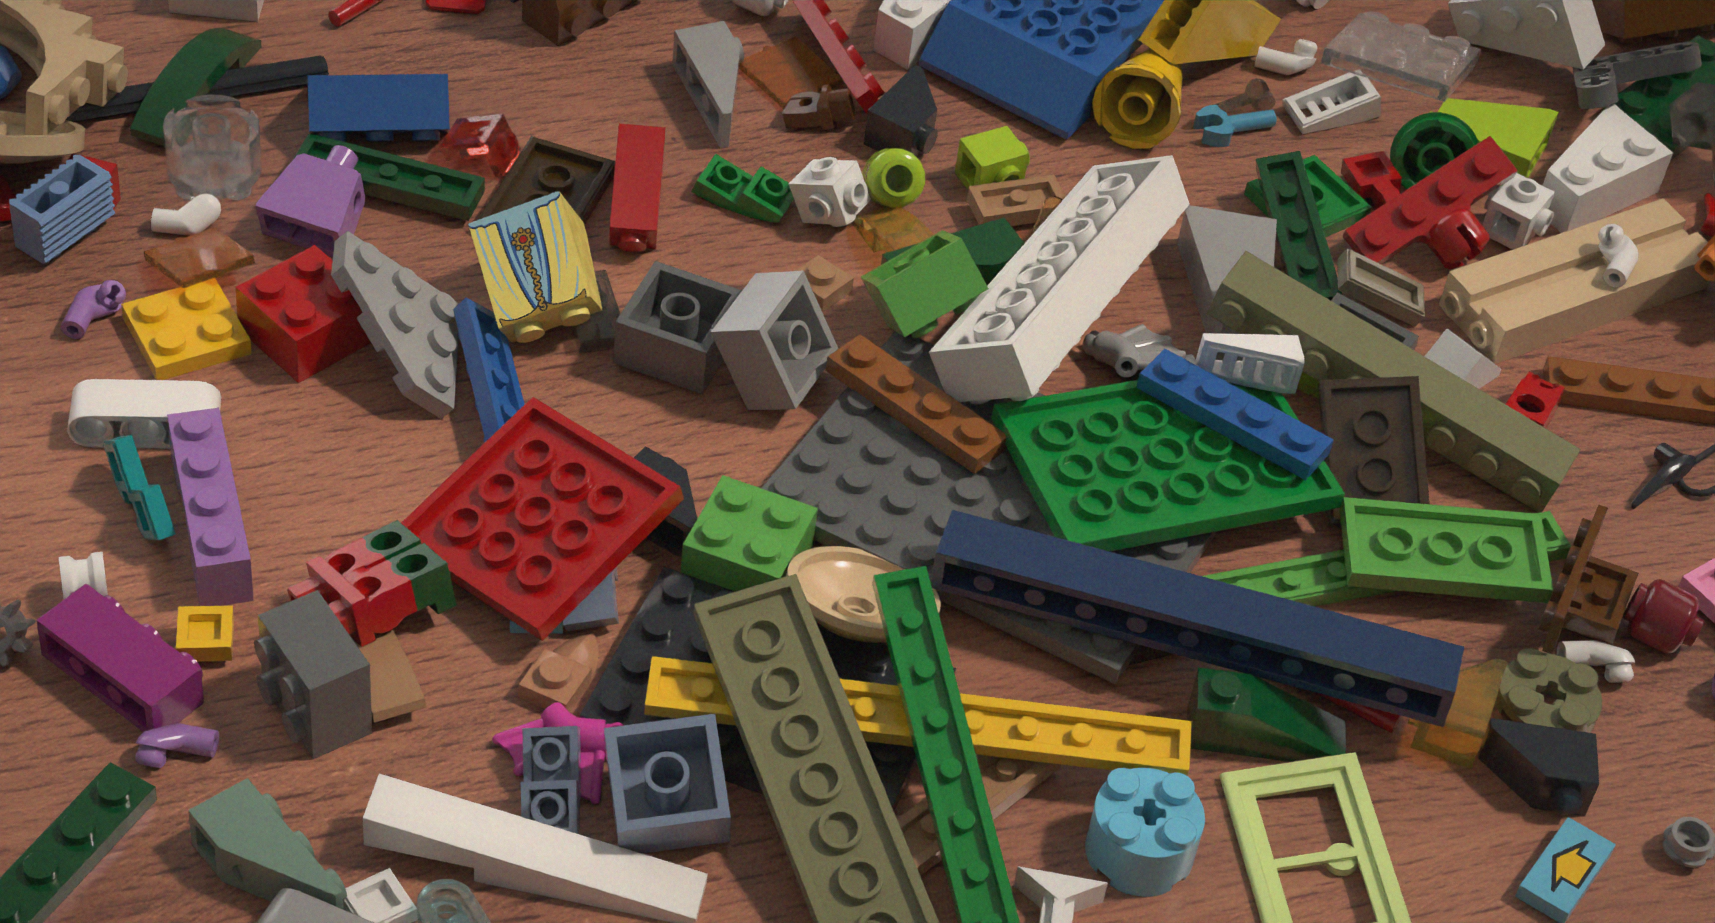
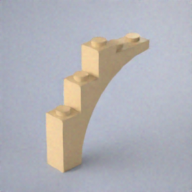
(66, 58)

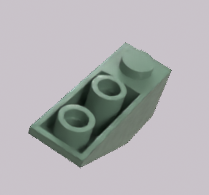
(256, 850)

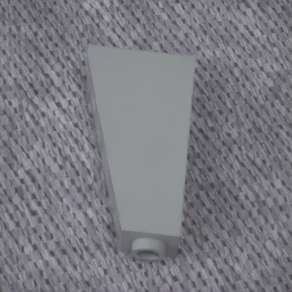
(1212, 245)

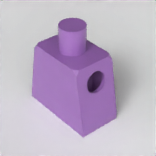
(314, 200)

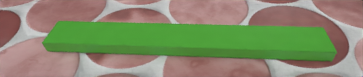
(1323, 577)

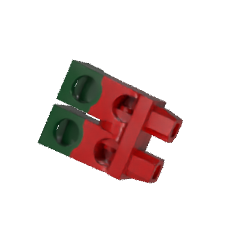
(379, 581)

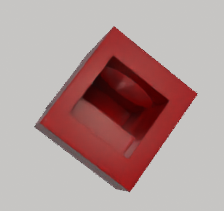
(1536, 399)

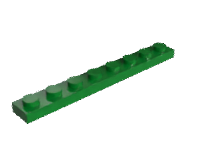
(944, 748)

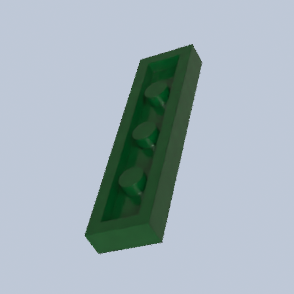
(407, 179)
(1298, 225)
(73, 845)

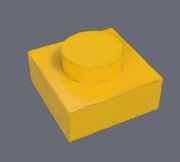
(205, 632)

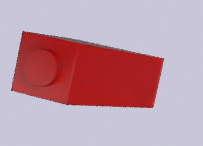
(637, 187)

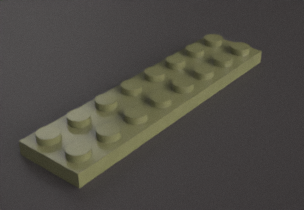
(811, 757)

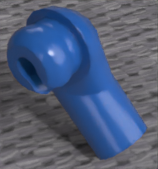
(9, 73)

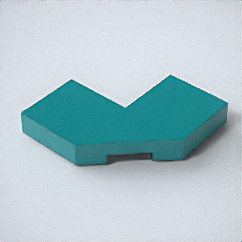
(148, 500)

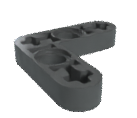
(1598, 81)

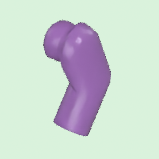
(92, 304)
(175, 737)

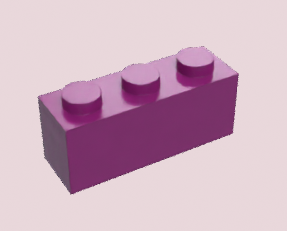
(120, 660)

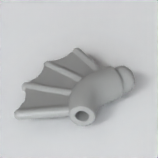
(1129, 350)

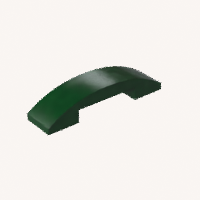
(190, 75)

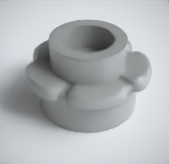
(1689, 842)

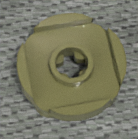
(1539, 673)

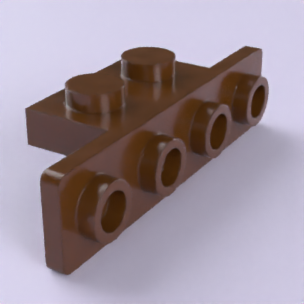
(1589, 591)

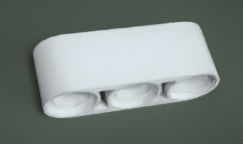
(133, 407)

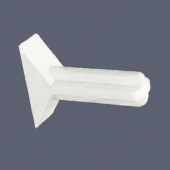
(1058, 894)

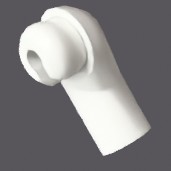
(189, 219)

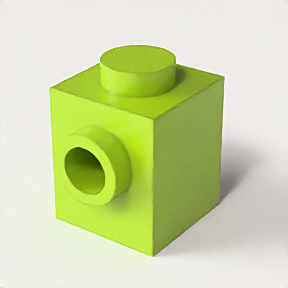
(991, 158)

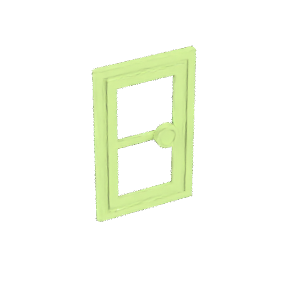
(1340, 859)

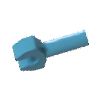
(1219, 126)

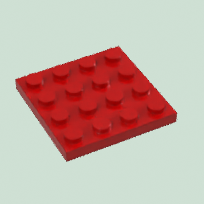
(541, 516)

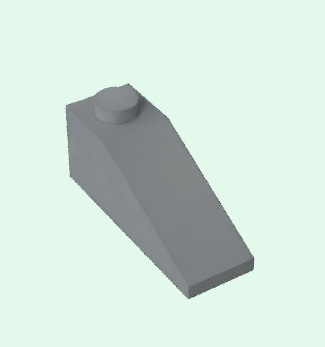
(708, 67)

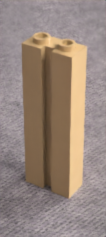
(1559, 284)

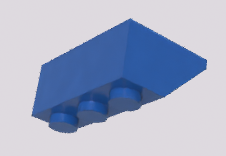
(379, 106)

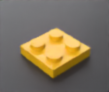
(186, 329)

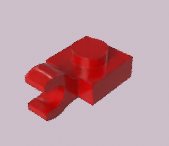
(1372, 177)

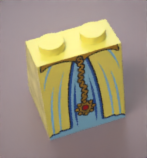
(536, 267)

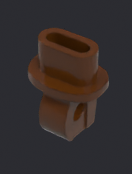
(819, 109)

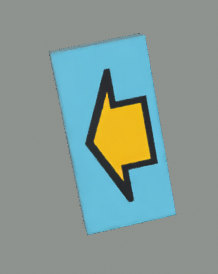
(1565, 870)

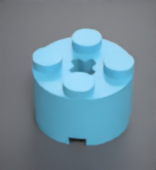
(1145, 830)

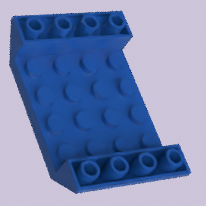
(1037, 53)

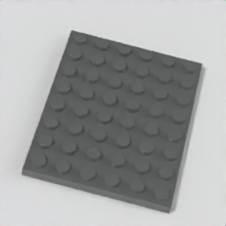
(895, 491)

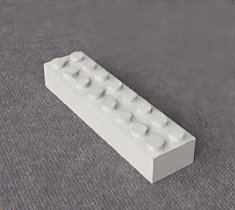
(1059, 281)

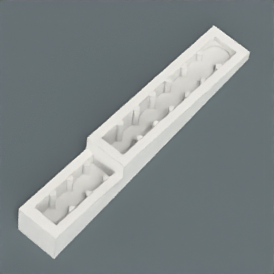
(528, 854)

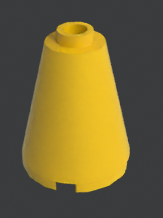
(1140, 100)

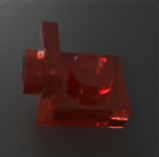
(482, 137)

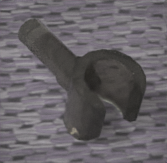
(1256, 94)

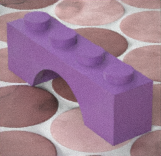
(210, 508)

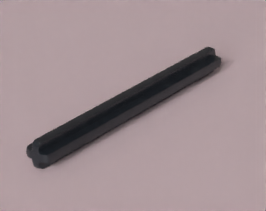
(233, 83)

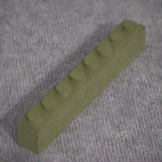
(1456, 415)

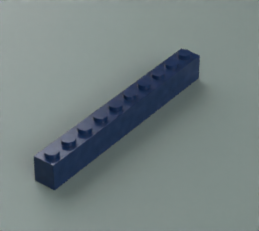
(1198, 618)

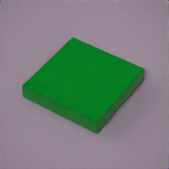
(1335, 200)

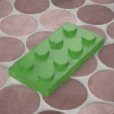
(1445, 550)

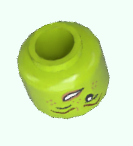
(894, 177)

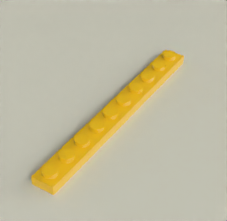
(996, 724)

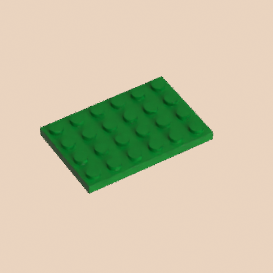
(1136, 472)

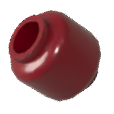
(1663, 616)

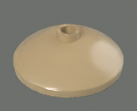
(841, 590)

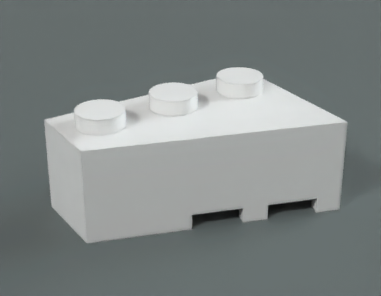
(1539, 29)

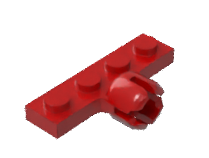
(1437, 210)

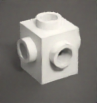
(830, 191)
(1518, 211)

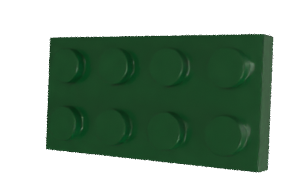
(1650, 99)

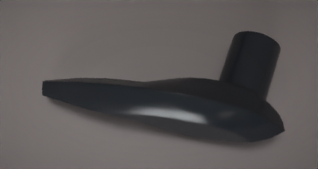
(1674, 468)

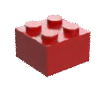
(300, 315)

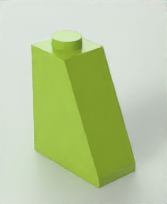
(1516, 129)

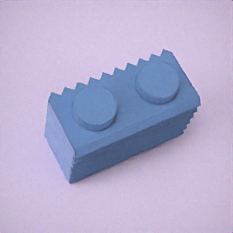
(61, 208)

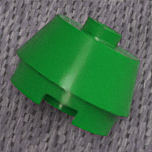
(1429, 144)

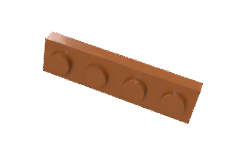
(1633, 390)
(917, 403)

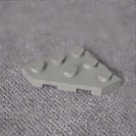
(405, 319)

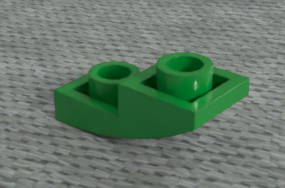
(731, 188)

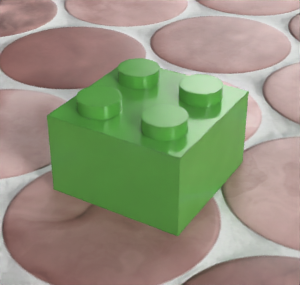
(925, 284)
(746, 536)

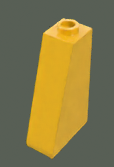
(1208, 29)

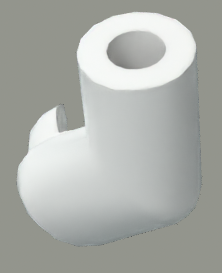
(1287, 63)
(1619, 252)
(1595, 653)

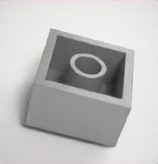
(774, 340)

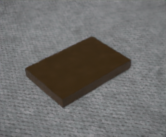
(550, 168)
(1376, 439)

